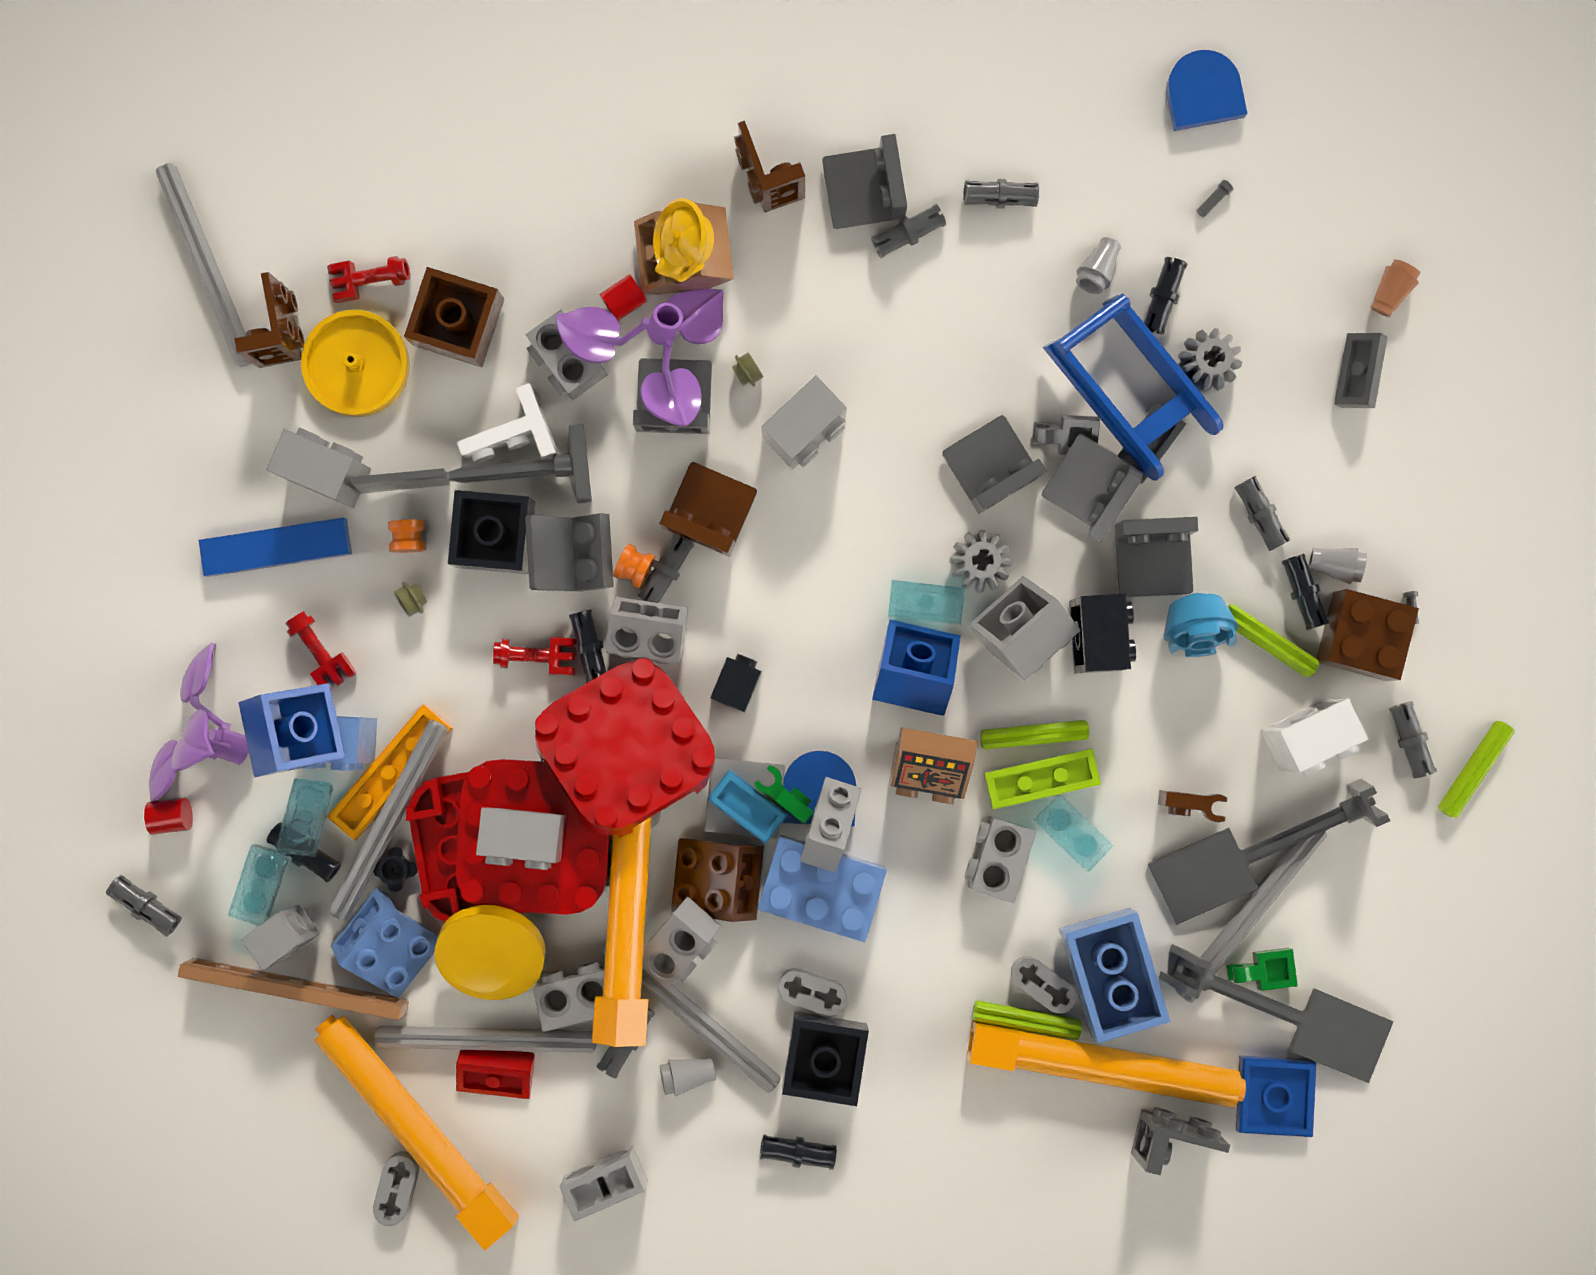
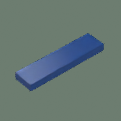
(275, 547)

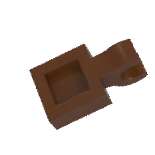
(1182, 803)

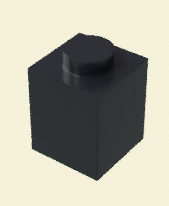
(737, 682)

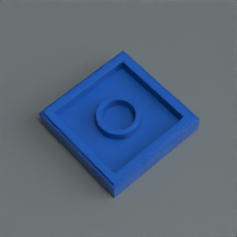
(1277, 1096)

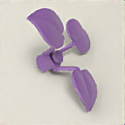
(672, 395)
(195, 741)

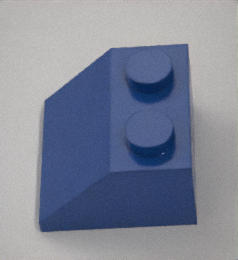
(917, 668)
(291, 729)

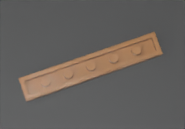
(294, 988)

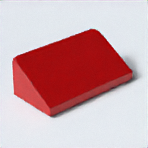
(495, 1073)

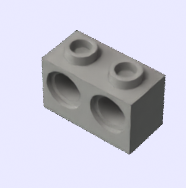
(560, 360)
(647, 622)
(830, 824)
(1010, 861)
(281, 936)
(678, 942)
(578, 1007)
(603, 1183)

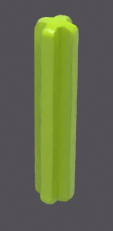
(1274, 643)
(1034, 734)
(1476, 769)
(1027, 1020)

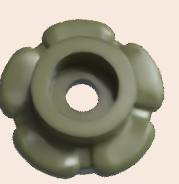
(747, 370)
(410, 599)

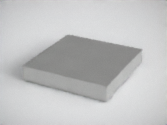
(750, 771)

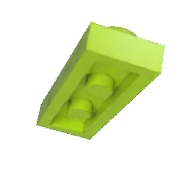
(1042, 778)

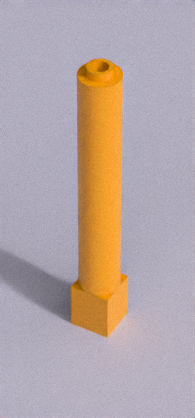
(621, 1011)
(1015, 1049)
(478, 1204)

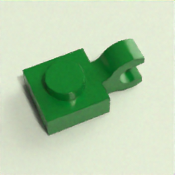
(794, 801)
(1270, 970)

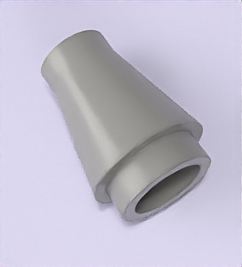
(1098, 268)
(1341, 563)
(686, 1074)

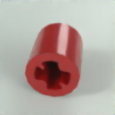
(623, 297)
(168, 816)

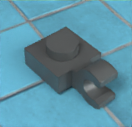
(1067, 432)

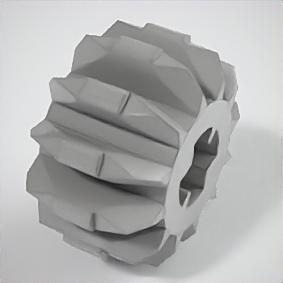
(1211, 344)
(990, 570)

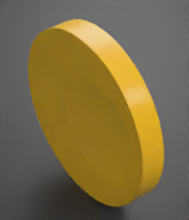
(355, 363)
(490, 952)

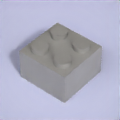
(804, 423)
(311, 464)
(1025, 627)
(521, 836)

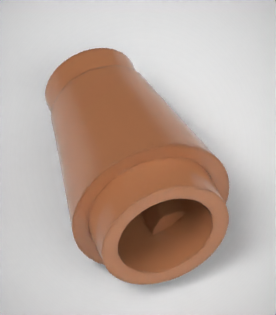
(1394, 287)

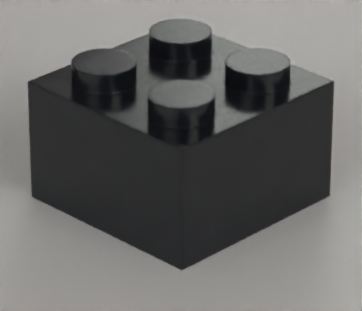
(489, 532)
(1104, 633)
(825, 1059)

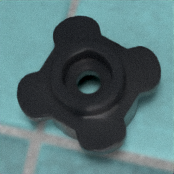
(395, 880)

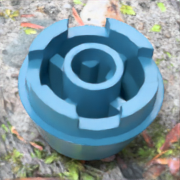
(1199, 625)

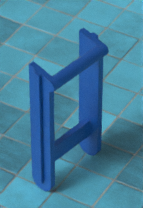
(1136, 439)

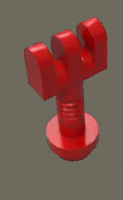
(396, 270)
(301, 625)
(504, 653)

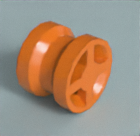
(407, 536)
(634, 566)

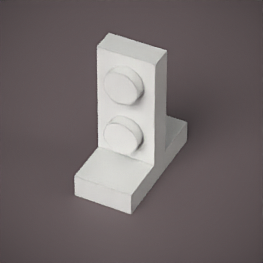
(514, 433)

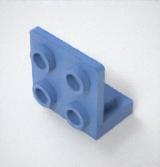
(384, 945)

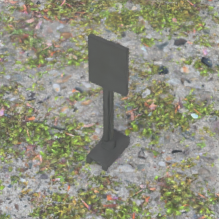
(571, 464)
(1219, 872)
(1327, 1028)

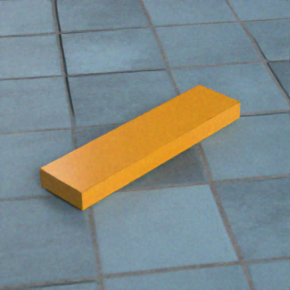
(372, 789)

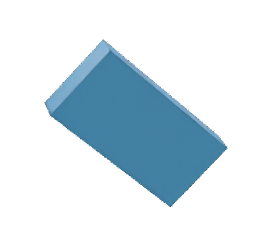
(747, 806)

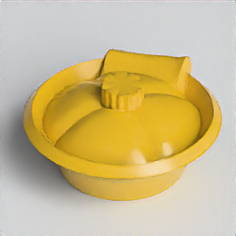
(682, 240)

